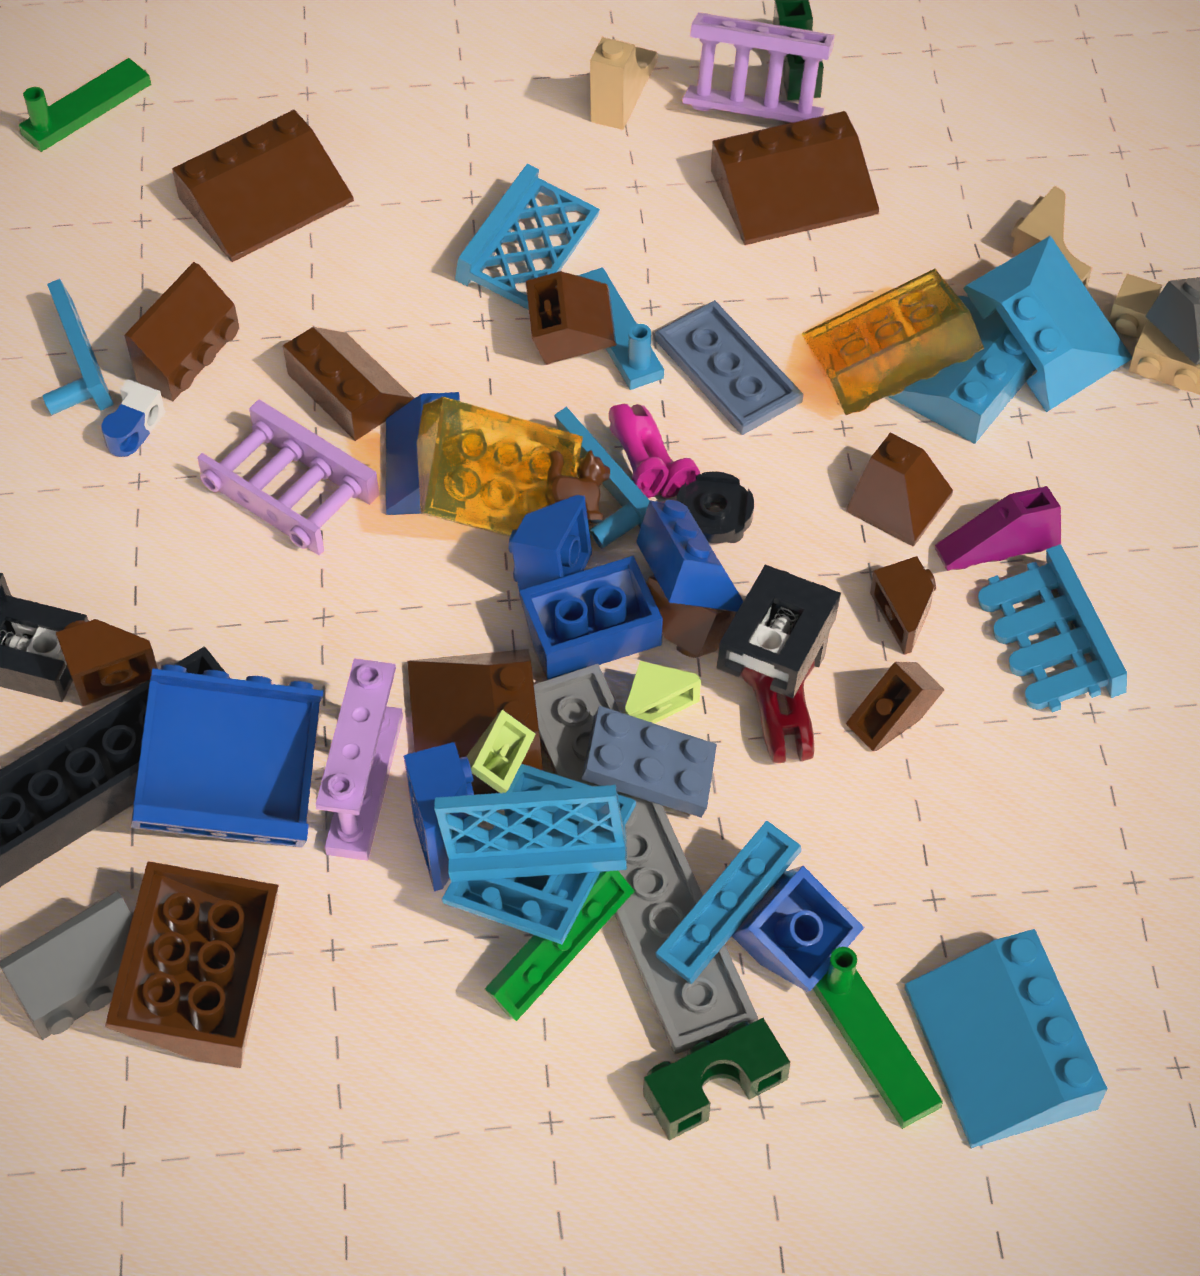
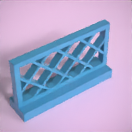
(505, 218)
(524, 851)

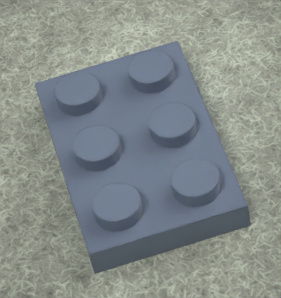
(650, 761)

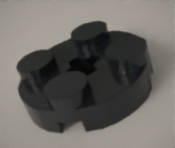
(732, 498)

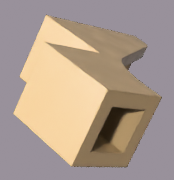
(1044, 221)
(1154, 353)

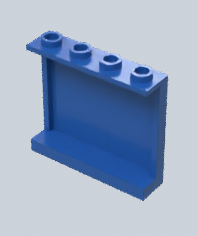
(226, 757)

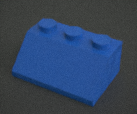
(402, 455)
(684, 559)
(591, 617)
(433, 775)

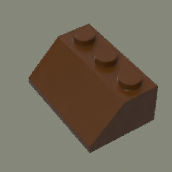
(181, 333)
(344, 380)

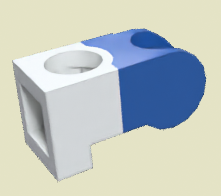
(133, 419)

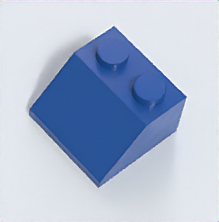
(551, 543)
(797, 929)

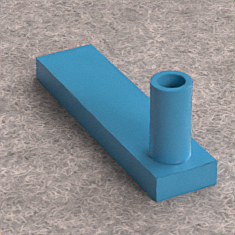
(633, 349)
(92, 383)
(619, 485)
(728, 902)

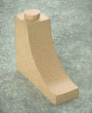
(617, 80)

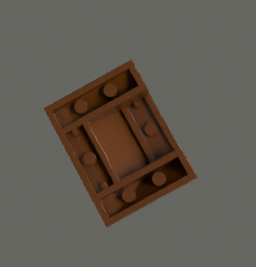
(462, 696)

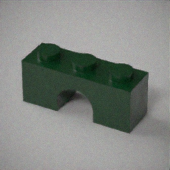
(796, 15)
(745, 1055)

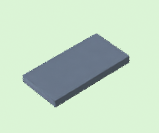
(729, 367)

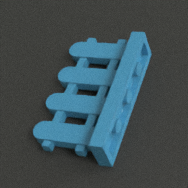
(1073, 644)

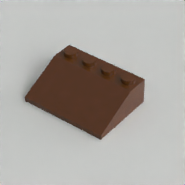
(794, 177)
(261, 185)
(194, 962)

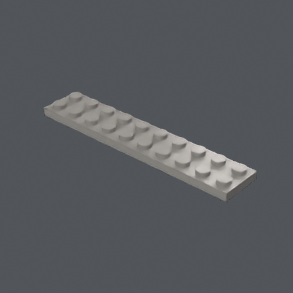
(655, 871)

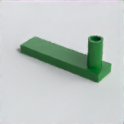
(80, 107)
(543, 960)
(875, 1040)

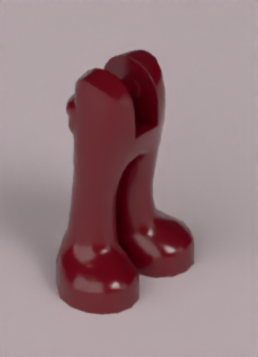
(777, 725)

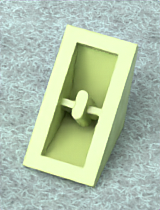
(661, 692)
(500, 751)

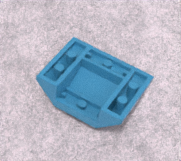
(1051, 321)
(533, 903)

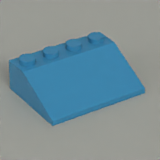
(975, 391)
(1006, 1040)

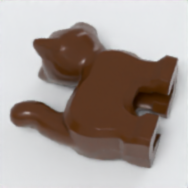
(591, 475)

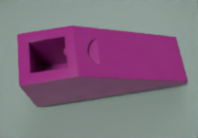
(1009, 528)

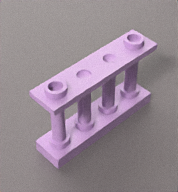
(746, 36)
(295, 444)
(360, 759)

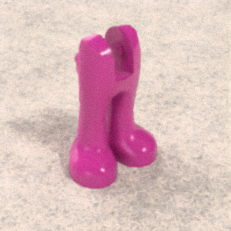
(647, 453)

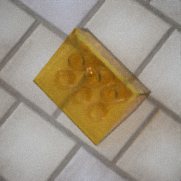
(893, 341)
(486, 464)

